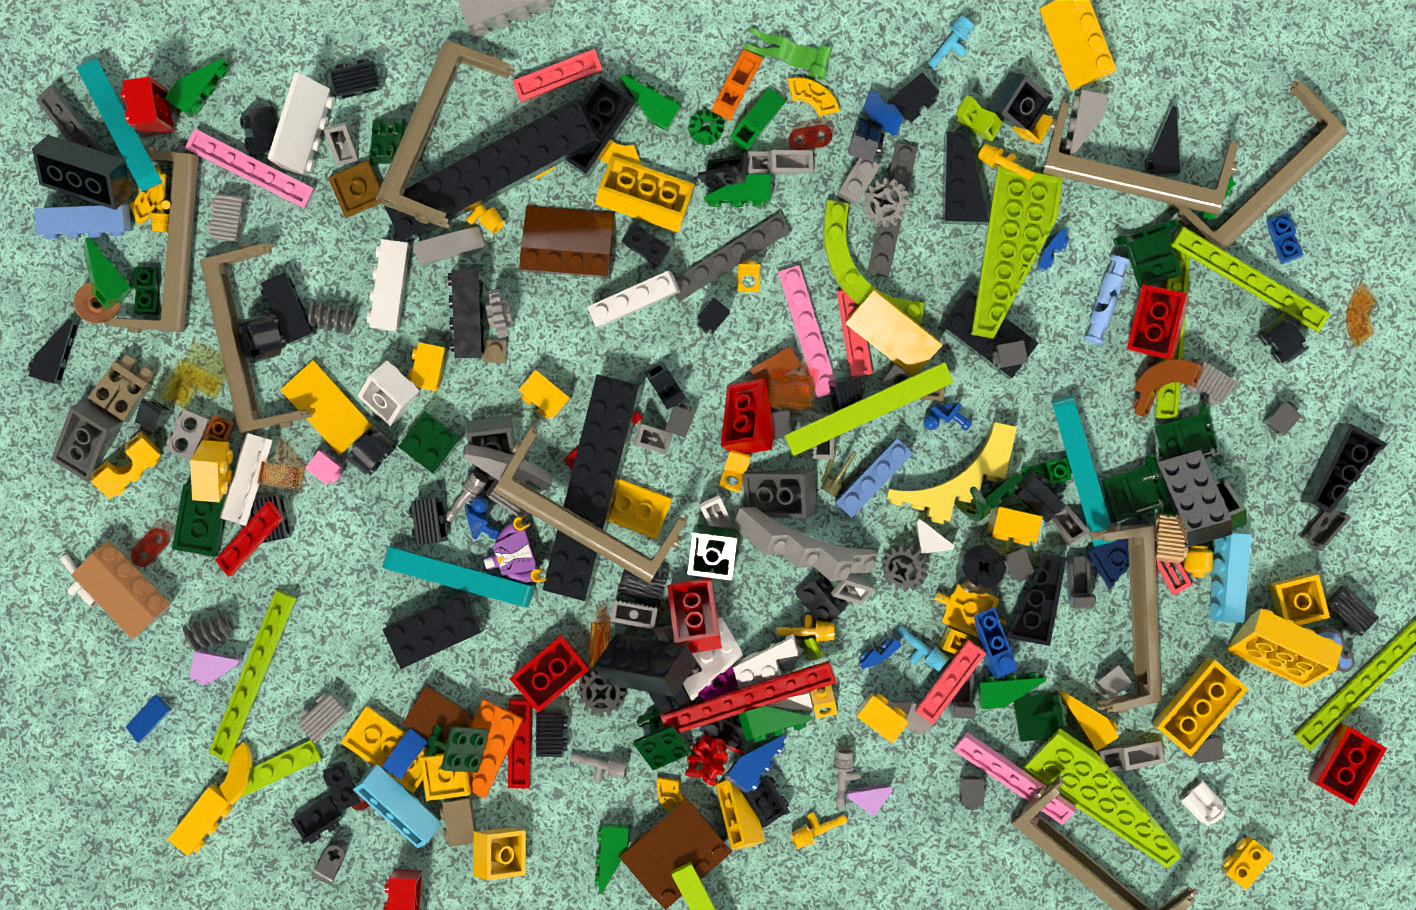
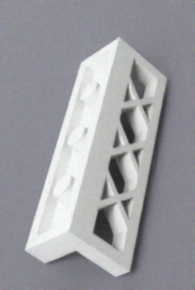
(245, 479)

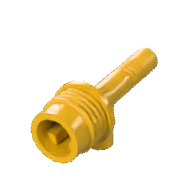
(993, 155)
(489, 218)
(161, 220)
(823, 631)
(804, 836)

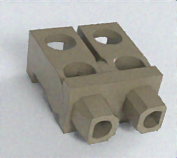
(122, 389)

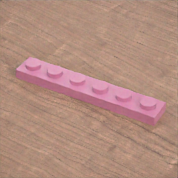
(249, 168)
(807, 329)
(1010, 775)

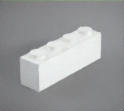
(389, 285)
(633, 299)

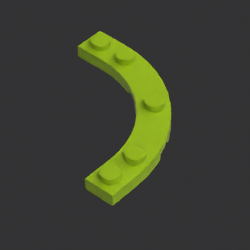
(843, 267)

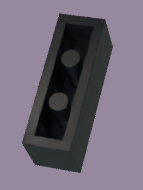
(287, 308)

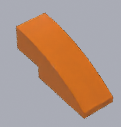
(737, 84)

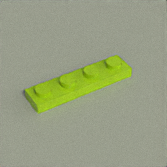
(282, 766)

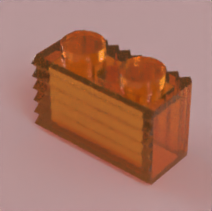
(790, 391)

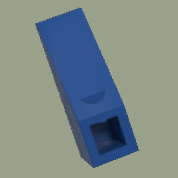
(993, 641)
(748, 768)

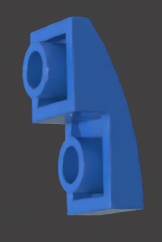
(882, 114)
(1284, 239)
(1055, 245)
(872, 657)
(404, 754)

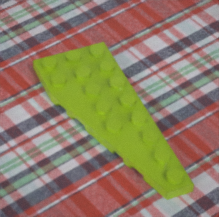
(1017, 229)
(1100, 794)

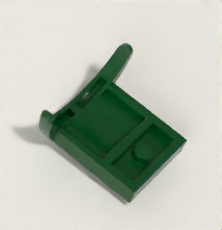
(1151, 253)
(1188, 436)
(1136, 492)
(992, 499)

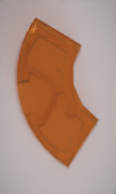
(1358, 316)

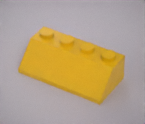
(1078, 41)
(644, 194)
(1199, 706)

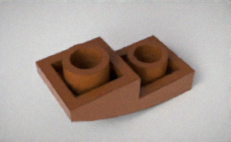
(778, 363)
(219, 429)

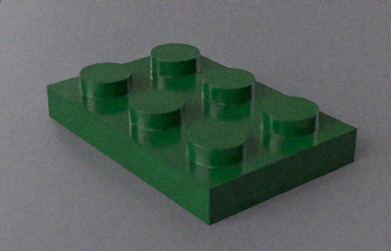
(198, 524)

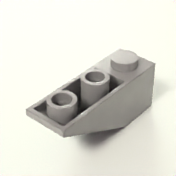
(1088, 113)

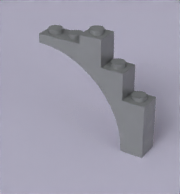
(803, 551)

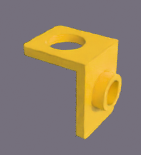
(1038, 132)
(749, 268)
(735, 467)
(823, 698)

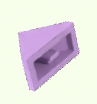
(870, 797)

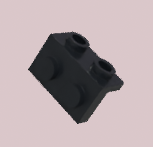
(259, 129)
(725, 171)
(818, 599)
(727, 730)
(341, 785)
(767, 801)
(317, 819)

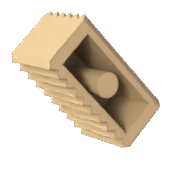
(1169, 540)

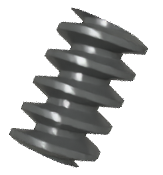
(331, 318)
(210, 632)

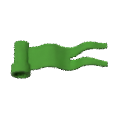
(793, 54)

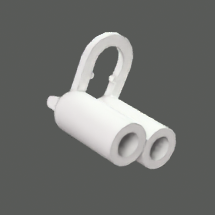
(1203, 803)

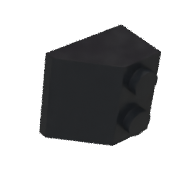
(1019, 102)

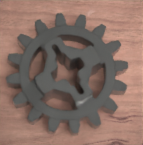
(904, 567)
(608, 700)

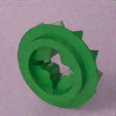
(705, 137)

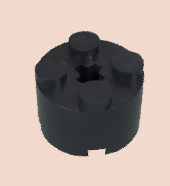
(261, 337)
(1283, 339)
(370, 449)
(991, 566)

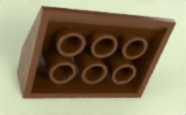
(566, 242)
(671, 843)

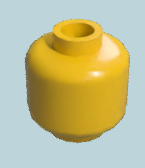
(1199, 560)

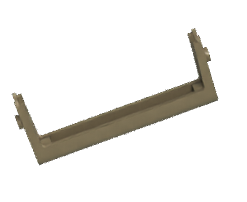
(421, 124)
(1137, 182)
(1280, 182)
(178, 245)
(227, 331)
(578, 527)
(1144, 616)
(1077, 861)

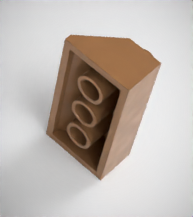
(120, 590)

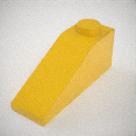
(1095, 727)
(740, 819)

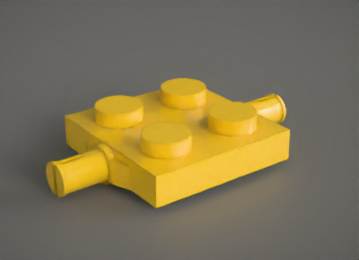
(962, 607)

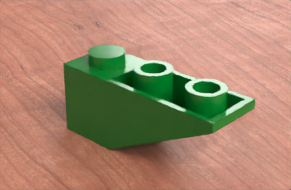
(192, 89)
(656, 108)
(757, 120)
(754, 190)
(104, 279)
(1001, 692)
(768, 720)
(613, 842)

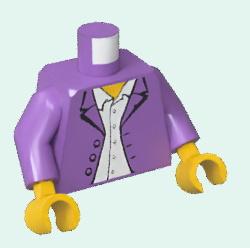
(515, 554)

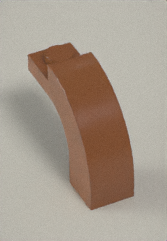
(1160, 375)

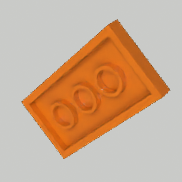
(502, 730)

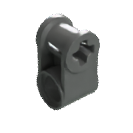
(329, 864)

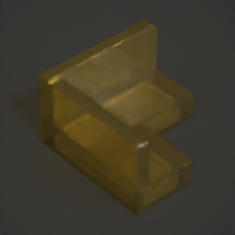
(189, 378)

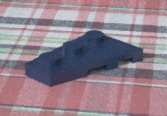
(1112, 559)

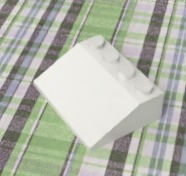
(301, 125)

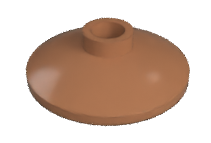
(83, 305)

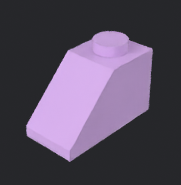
(210, 666)

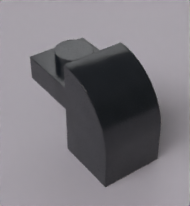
(665, 385)

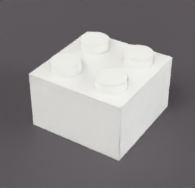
(388, 393)

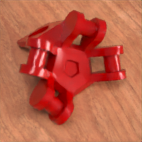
(712, 757)

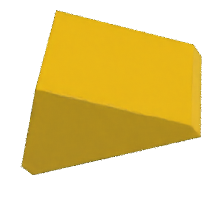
(954, 640)

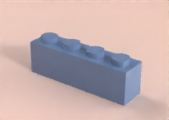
(82, 219)
(873, 477)

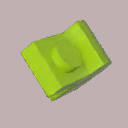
(978, 120)

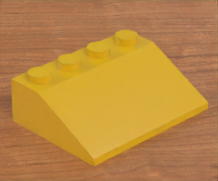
(1285, 648)

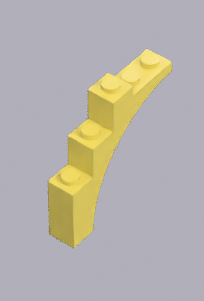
(990, 461)

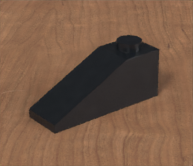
(1164, 154)
(52, 358)

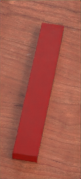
(750, 697)

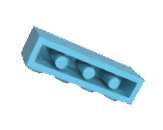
(1230, 578)
(397, 806)

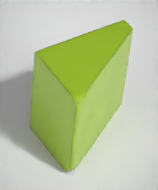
(812, 648)

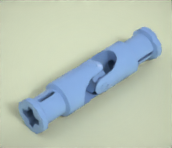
(1108, 296)

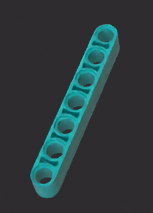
(114, 118)
(1081, 466)
(458, 577)

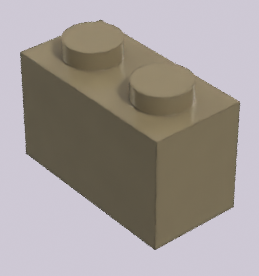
(459, 820)

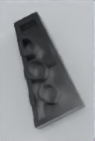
(962, 190)
(466, 310)
(1341, 466)
(1039, 605)

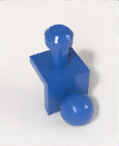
(946, 413)
(477, 518)

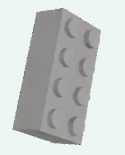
(487, 14)

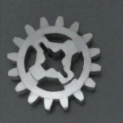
(888, 195)
(499, 313)

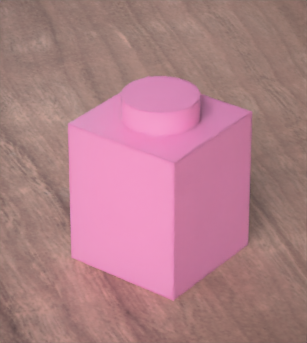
(325, 468)

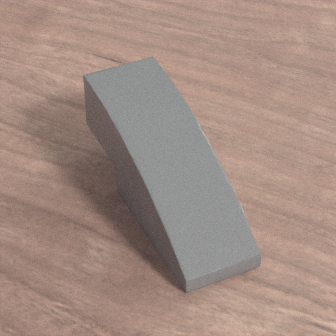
(780, 162)
(448, 246)
(1132, 755)

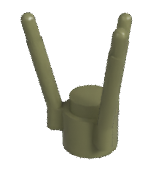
(833, 484)

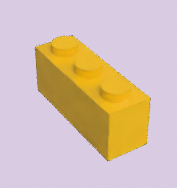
(200, 821)

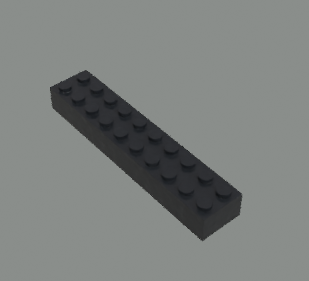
(499, 167)
(594, 482)

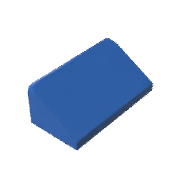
(148, 718)

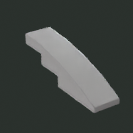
(496, 463)

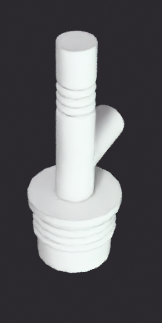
(75, 587)

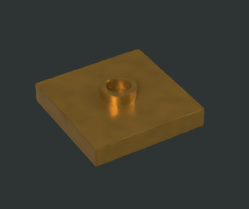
(356, 188)

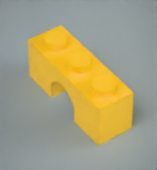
(113, 479)

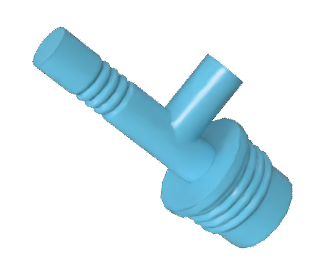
(960, 29)
(935, 657)

